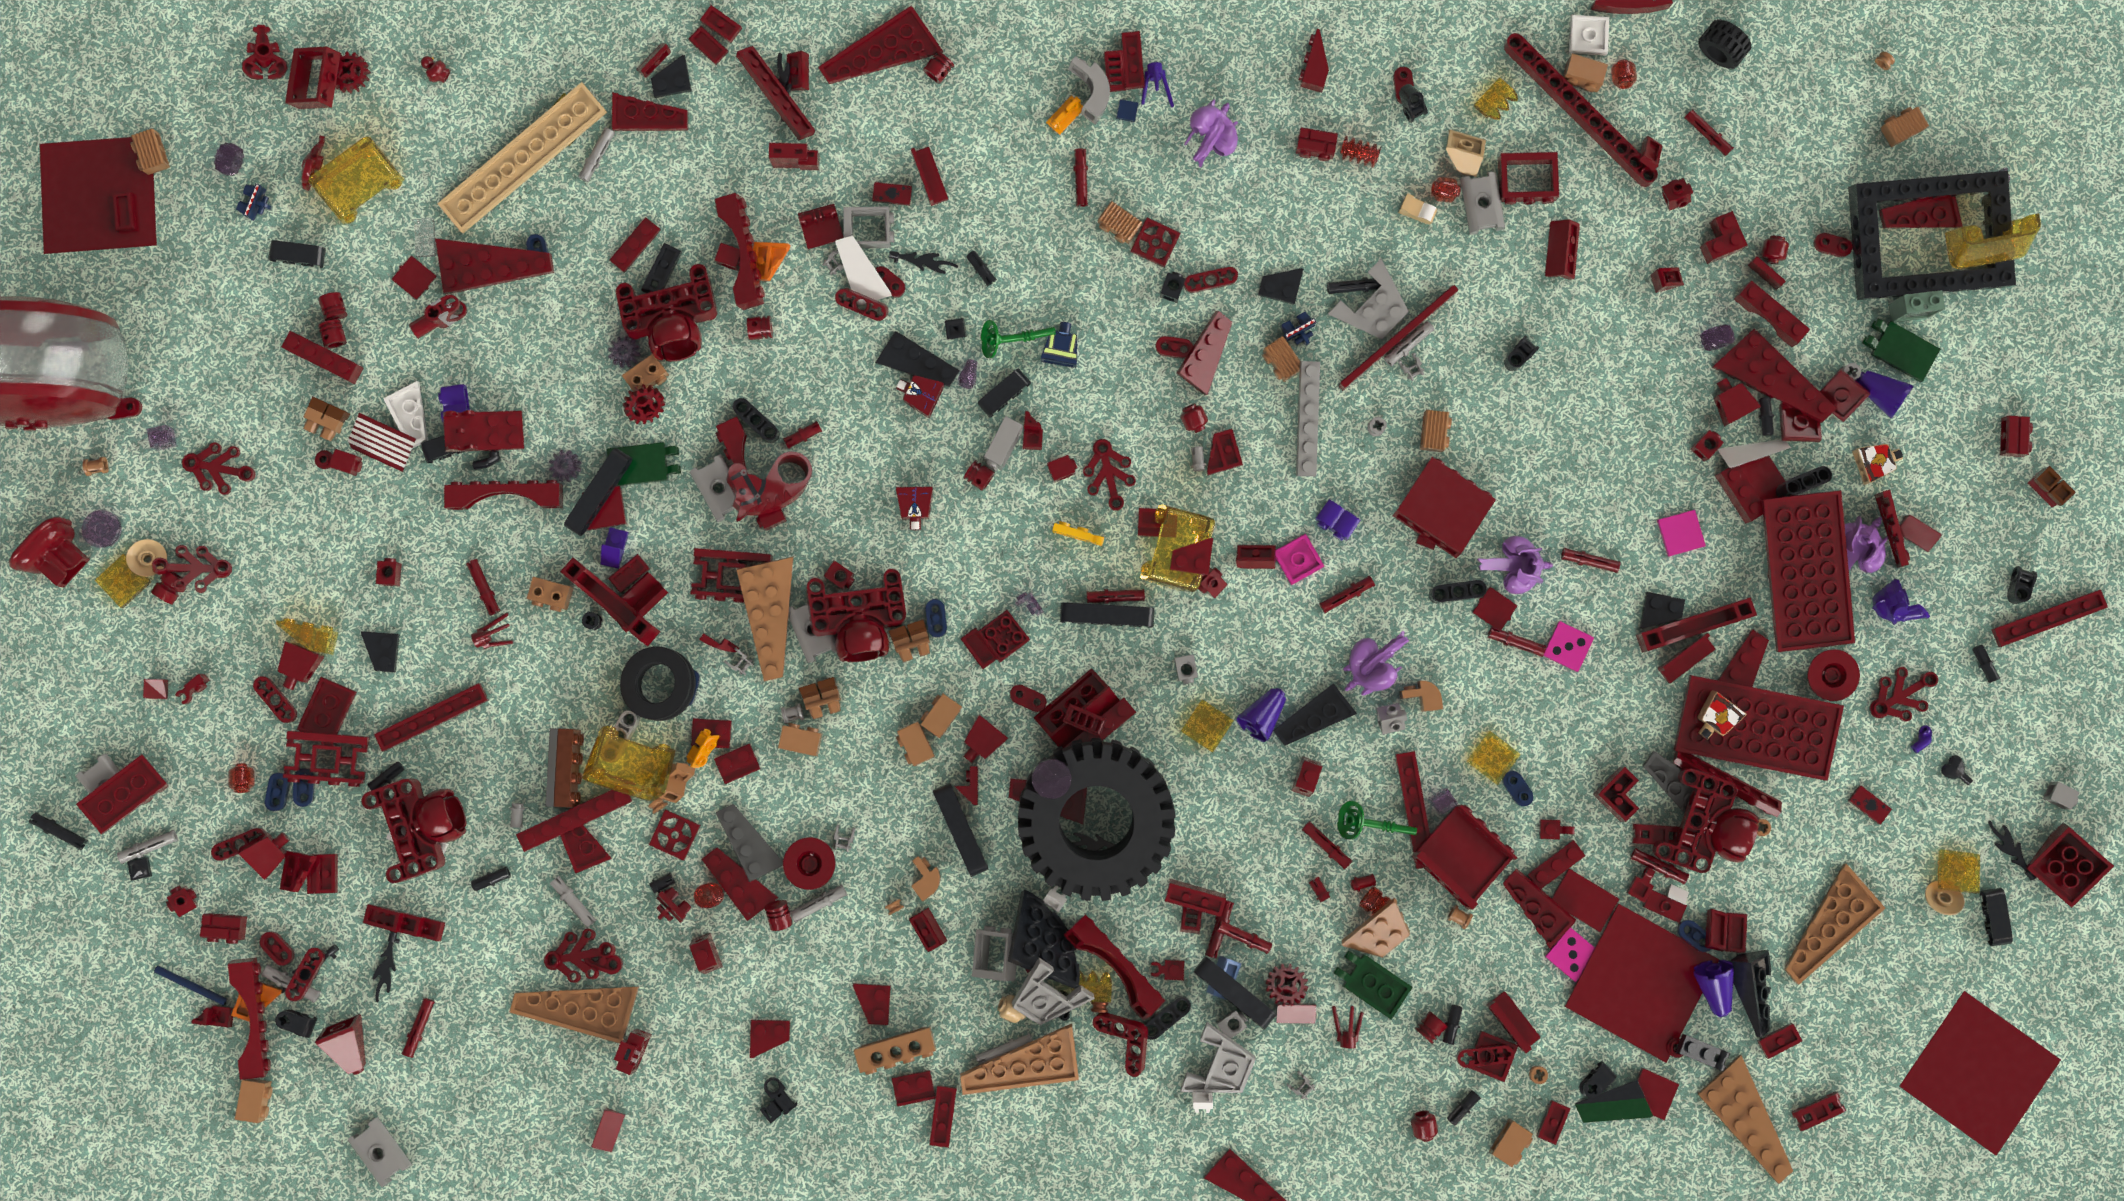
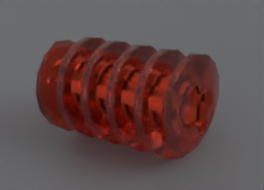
(1359, 151)
(701, 898)

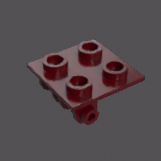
(820, 226)

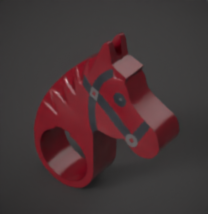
(770, 494)

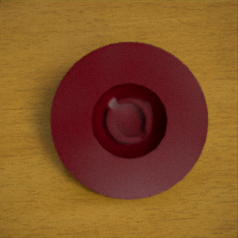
(1833, 675)
(809, 863)

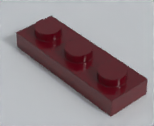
(1133, 60)
(635, 245)
(1556, 864)
(943, 1116)

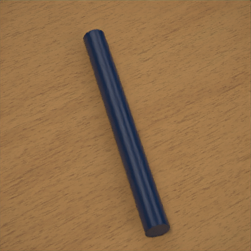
(190, 985)

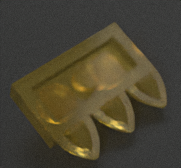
(1496, 98)
(1101, 989)

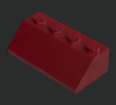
(1087, 693)

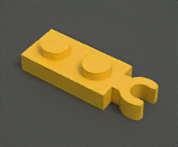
(1080, 533)

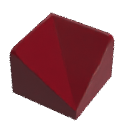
(155, 689)

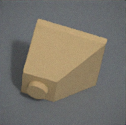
(1465, 152)

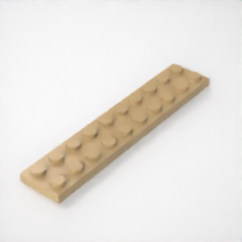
(522, 157)

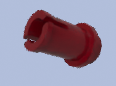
(1363, 882)
(1320, 891)

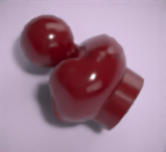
(436, 70)

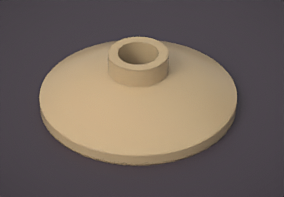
(141, 550)
(1944, 901)

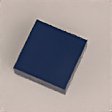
(1127, 110)

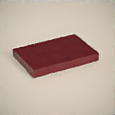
(326, 708)
(1584, 900)

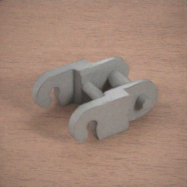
(827, 263)
(1406, 369)
(735, 667)
(837, 837)
(1306, 1081)

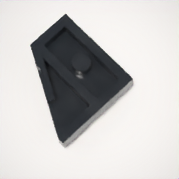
(672, 79)
(1281, 286)
(1660, 609)
(382, 650)

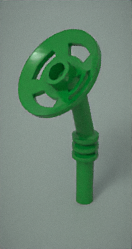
(996, 339)
(1359, 821)

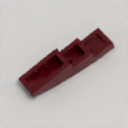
(1630, 6)
(404, 922)

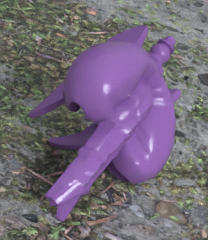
(1219, 131)
(1865, 545)
(1522, 563)
(1369, 664)

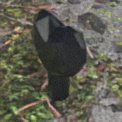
(1956, 769)

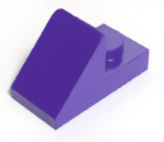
(614, 548)

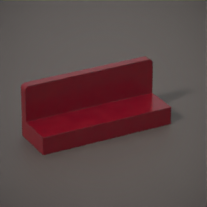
(929, 175)
(1562, 249)
(644, 595)
(1686, 658)
(1195, 897)
(1513, 1021)

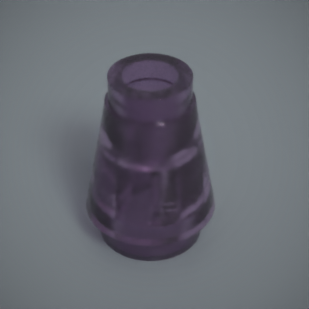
(968, 375)

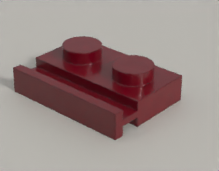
(1147, 523)
(717, 727)
(737, 763)
(323, 875)
(913, 1088)

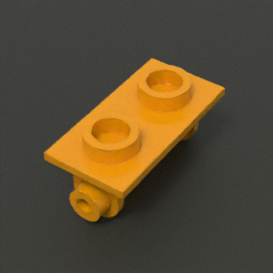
(1065, 114)
(698, 756)

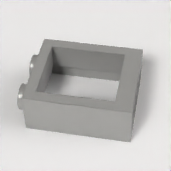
(849, 212)
(1003, 444)
(981, 955)

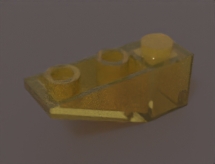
(312, 638)

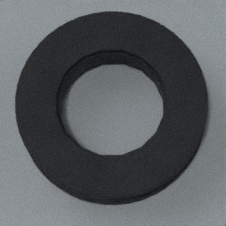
(632, 680)

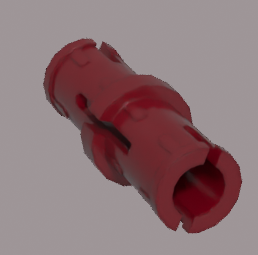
(802, 434)

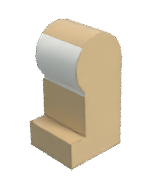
(1417, 209)

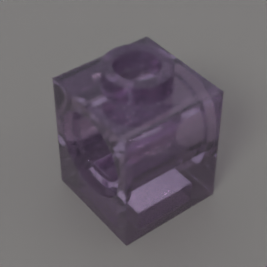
(161, 437)
(1442, 801)

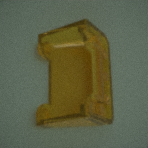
(355, 178)
(1969, 249)
(1177, 530)
(629, 765)

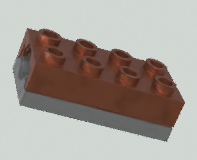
(563, 768)

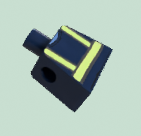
(1061, 347)

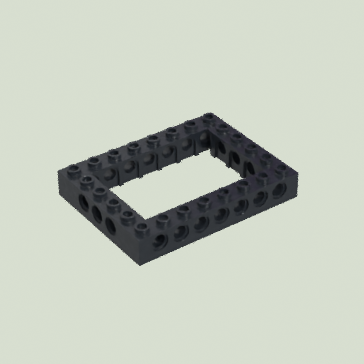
(1866, 242)

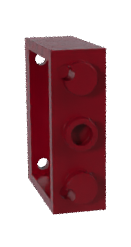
(300, 77)
(1533, 158)

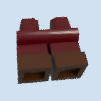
(2050, 488)

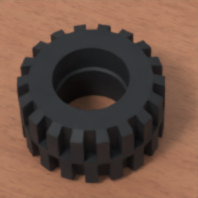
(1724, 44)

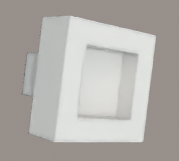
(1054, 899)
(1202, 1100)

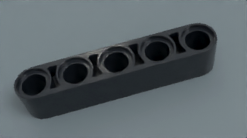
(598, 492)
(1107, 614)
(960, 830)
(1234, 992)

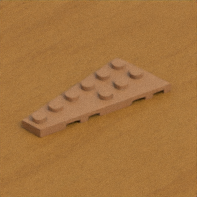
(767, 602)
(1838, 919)
(589, 1011)
(1036, 1063)
(1740, 1108)

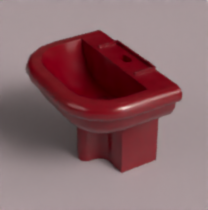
(50, 552)

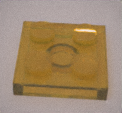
(121, 582)
(1207, 726)
(1493, 758)
(1959, 871)

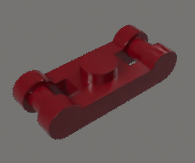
(1655, 833)
(1818, 1111)

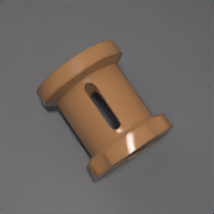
(95, 466)
(1459, 917)

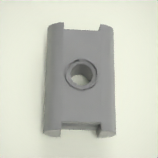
(1482, 189)
(707, 479)
(810, 644)
(98, 773)
(393, 1156)

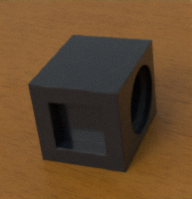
(1172, 295)

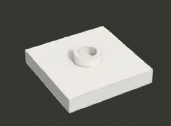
(1589, 35)

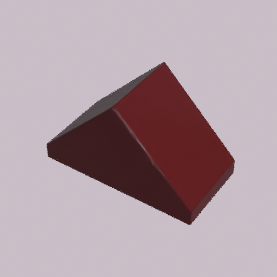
(1666, 279)

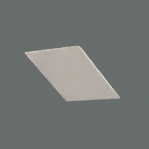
(1678, 894)

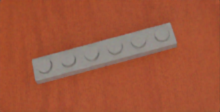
(1308, 418)

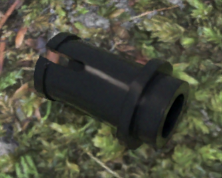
(661, 883)

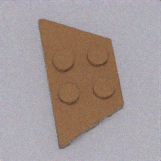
(1379, 932)

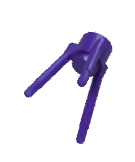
(1155, 74)

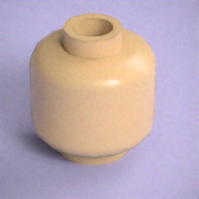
(1006, 1010)

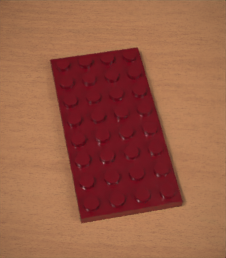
(1808, 571)
(1776, 734)

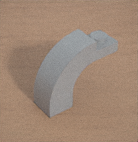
(1098, 86)

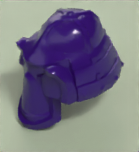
(1892, 604)

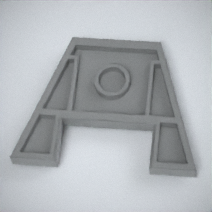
(1380, 311)
(1043, 1002)
(1228, 1068)

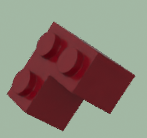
(1728, 238)
(1613, 794)

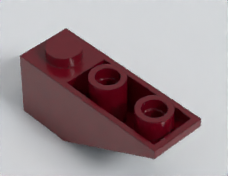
(1317, 67)

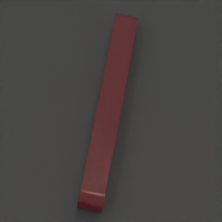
(1578, 100)

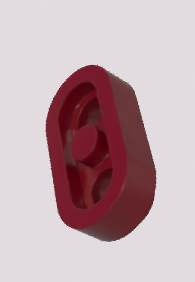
(1399, 82)
(1833, 245)
(891, 279)
(1174, 347)
(123, 411)
(1028, 698)
(275, 951)
(603, 964)

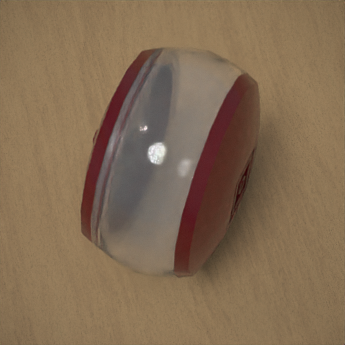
(58, 364)

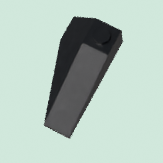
(1750, 983)

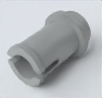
(1198, 459)
(516, 815)

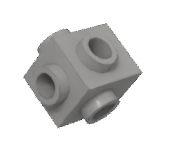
(1391, 718)

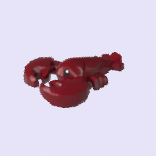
(263, 55)
(312, 162)

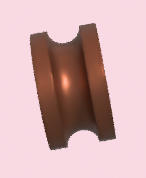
(1099, 1007)

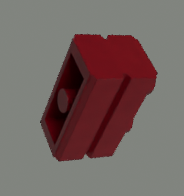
(1316, 144)
(2015, 436)
(223, 927)

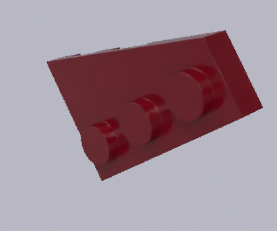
(583, 849)

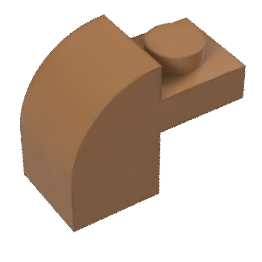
(1427, 692)
(676, 785)
(930, 882)

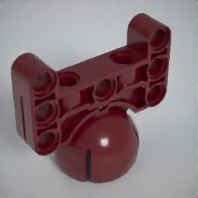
(670, 323)
(858, 629)
(426, 823)
(1722, 830)

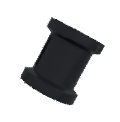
(586, 619)

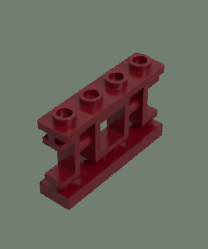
(733, 559)
(327, 743)

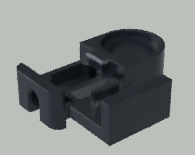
(780, 1103)

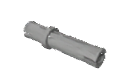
(594, 158)
(1394, 356)
(128, 854)
(572, 901)
(822, 901)
(283, 979)
(1002, 1049)

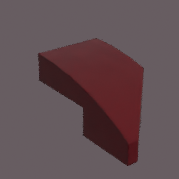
(1032, 433)
(725, 645)
(215, 1016)

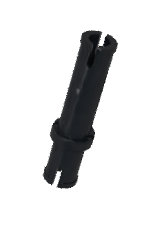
(1352, 286)
(51, 827)

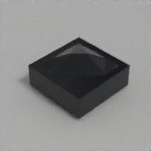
(955, 328)
(139, 869)

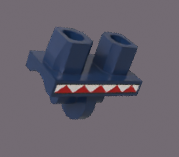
(257, 201)
(1305, 324)

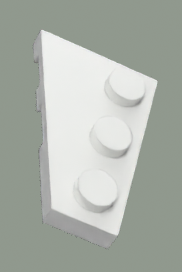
(408, 412)

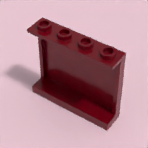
(1444, 507)
(1464, 855)

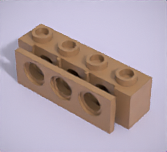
(868, 1064)

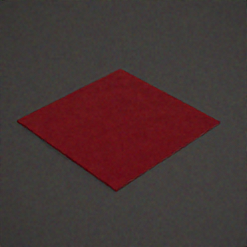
(79, 191)
(1639, 983)
(1980, 1073)

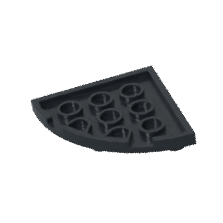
(1041, 935)

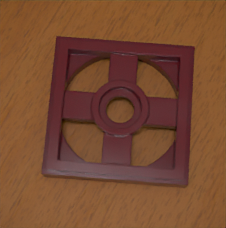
(1152, 248)
(694, 827)

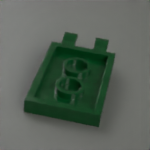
(1902, 349)
(648, 463)
(1374, 984)

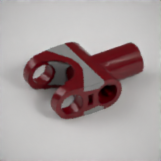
(438, 315)

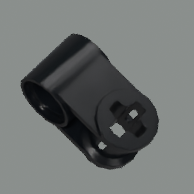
(1412, 102)
(1522, 352)
(2023, 582)
(299, 1023)
(1599, 1079)

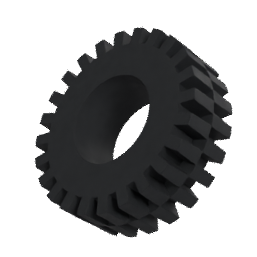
(1109, 869)

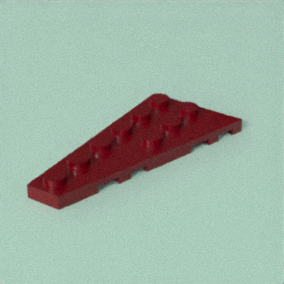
(476, 266)

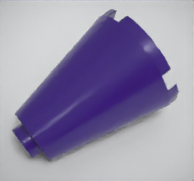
(1885, 391)
(1263, 714)
(1716, 985)

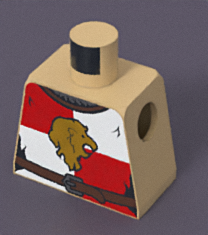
(1876, 461)
(1718, 715)

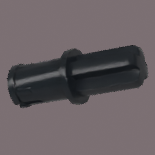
(981, 268)
(1766, 416)
(1985, 663)
(386, 776)
(490, 879)
(1453, 1024)
(1463, 1108)

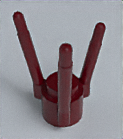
(483, 636)
(1348, 1038)

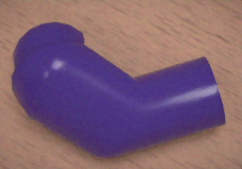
(1924, 739)

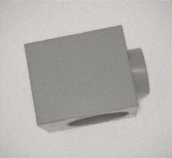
(1186, 660)
(2061, 795)
(1223, 1023)

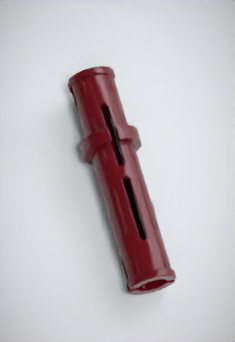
(1709, 133)
(1081, 177)
(1590, 560)
(481, 583)
(1366, 584)
(1139, 595)
(1509, 638)
(1330, 848)
(1680, 876)
(1216, 937)
(1252, 940)
(415, 1034)

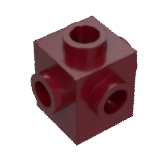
(1677, 193)
(1213, 583)
(181, 907)

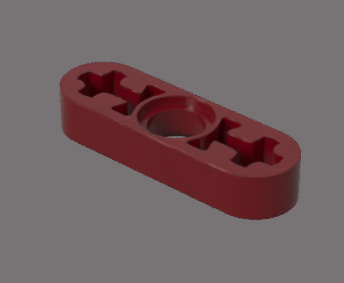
(1223, 271)
(850, 294)
(267, 699)
(223, 845)
(303, 990)
(1471, 1062)

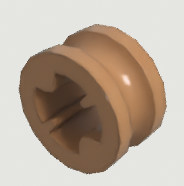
(1885, 60)
(657, 805)
(1767, 829)
(894, 907)
(1544, 1077)

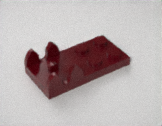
(483, 431)
(122, 794)

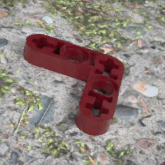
(1130, 1034)

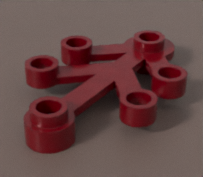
(215, 467)
(1108, 471)
(195, 568)
(1899, 695)
(576, 955)

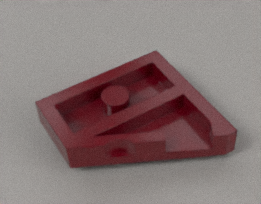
(1223, 453)
(1193, 558)
(296, 870)
(874, 1002)
(768, 1035)

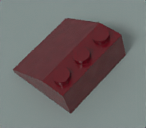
(1750, 484)
(2068, 865)

